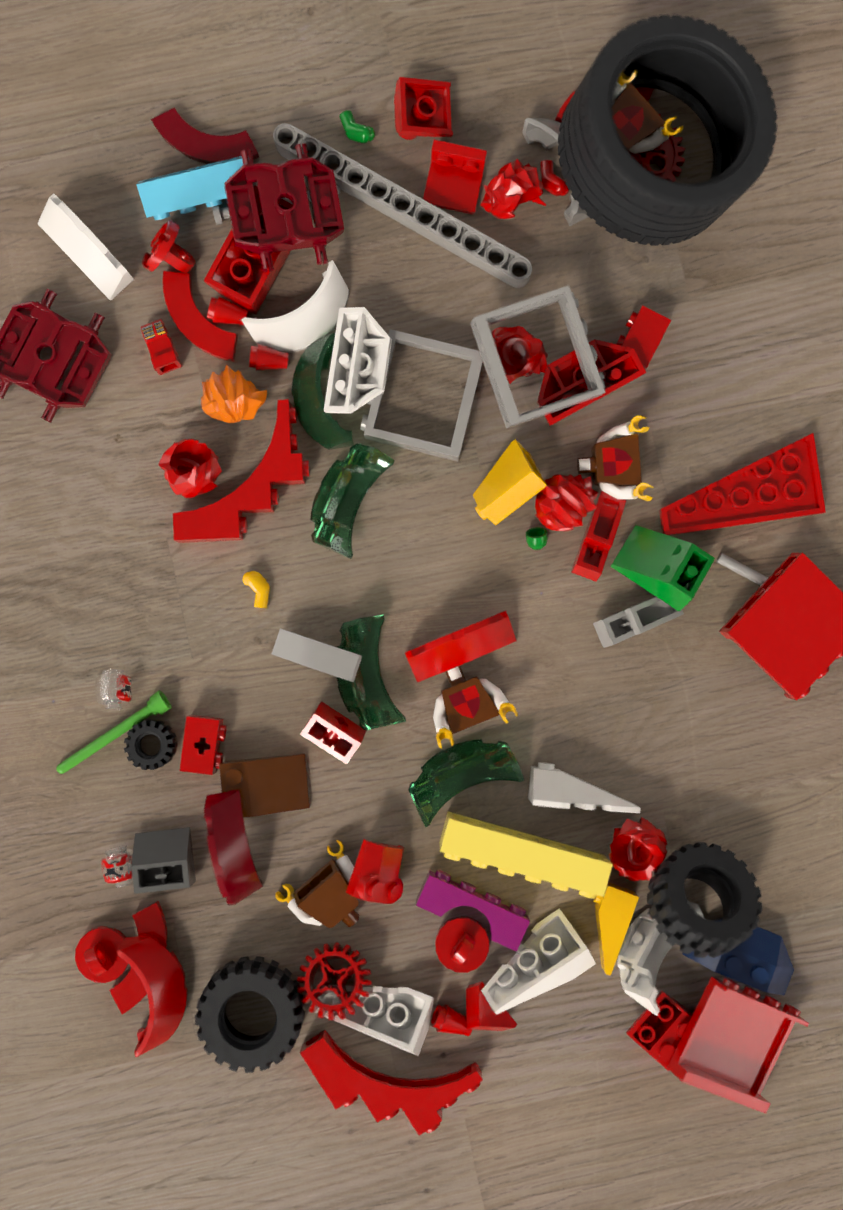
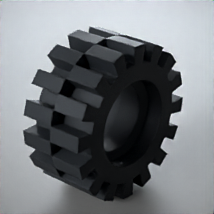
(134, 739)

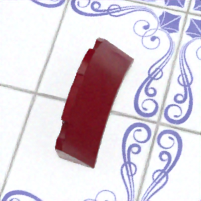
(230, 847)

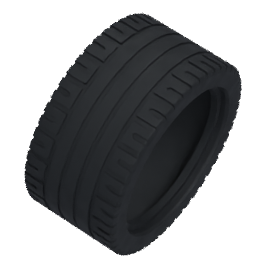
(708, 75)

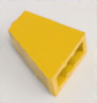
(508, 484)

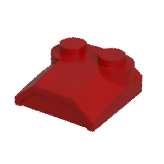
(422, 108)
(377, 873)

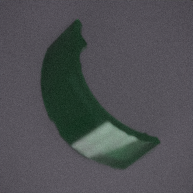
(309, 397)
(342, 494)
(367, 693)
(460, 769)

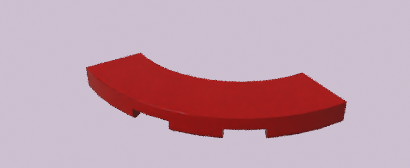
(191, 322)
(131, 989)

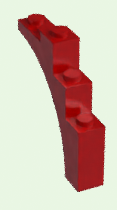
(256, 495)
(419, 1099)

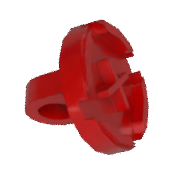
(165, 249)
(462, 944)
(98, 956)

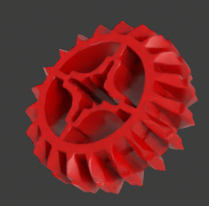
(322, 987)

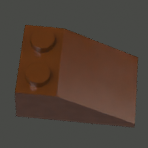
(267, 783)

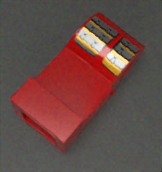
(160, 347)

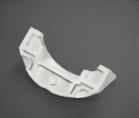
(83, 248)
(308, 322)
(641, 959)

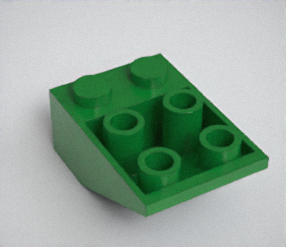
(663, 565)

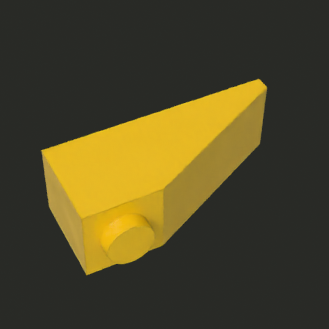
(613, 919)

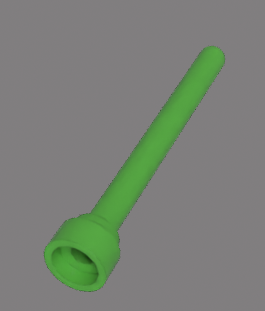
(157, 704)

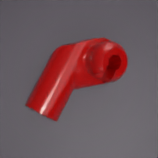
(550, 181)

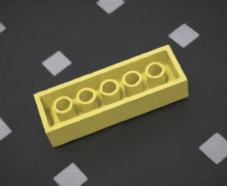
(525, 854)

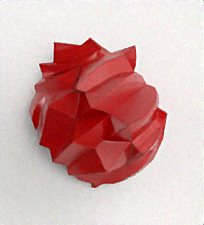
(512, 187)
(519, 352)
(190, 468)
(565, 502)
(637, 849)

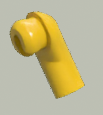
(259, 586)

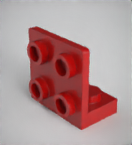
(455, 176)

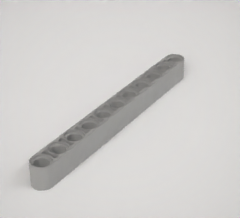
(417, 208)

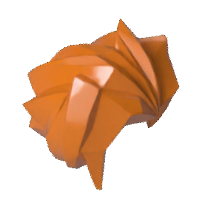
(231, 397)

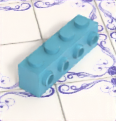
(187, 188)

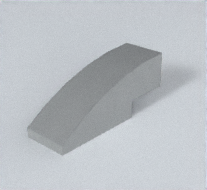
(634, 621)
(316, 655)

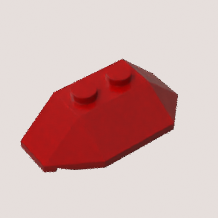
(565, 378)

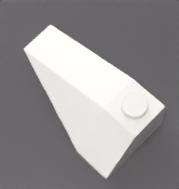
(543, 962)
(388, 1014)

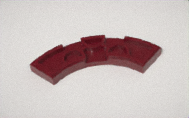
(199, 145)

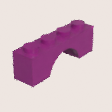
(442, 894)

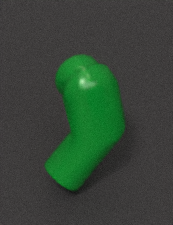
(355, 131)

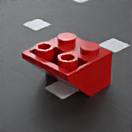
(661, 1032)

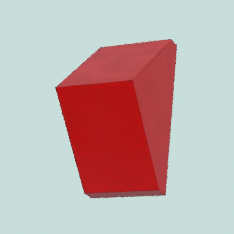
(481, 1015)

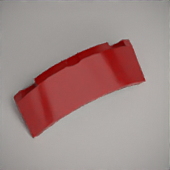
(461, 646)
(164, 987)

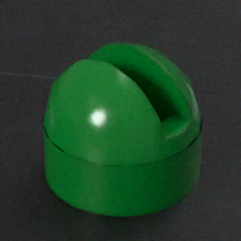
(536, 538)

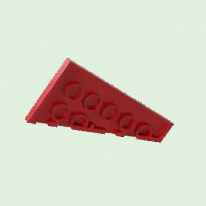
(767, 490)

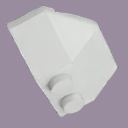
(357, 361)

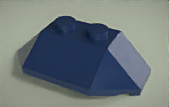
(757, 962)

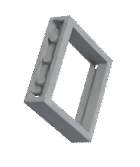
(577, 330)
(452, 453)

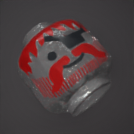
(113, 689)
(117, 866)

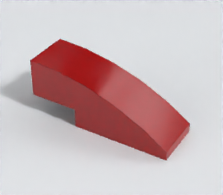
(598, 537)

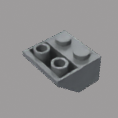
(163, 860)

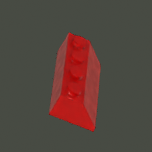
(239, 272)

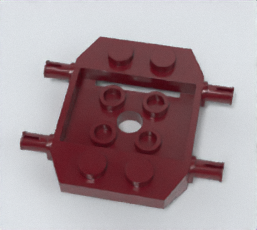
(284, 228)
(34, 327)

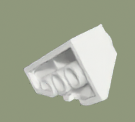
(559, 789)

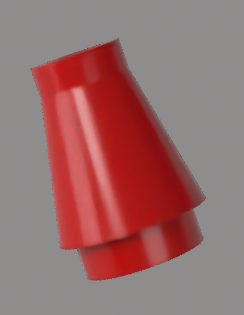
(224, 311)
(267, 358)
(449, 1021)

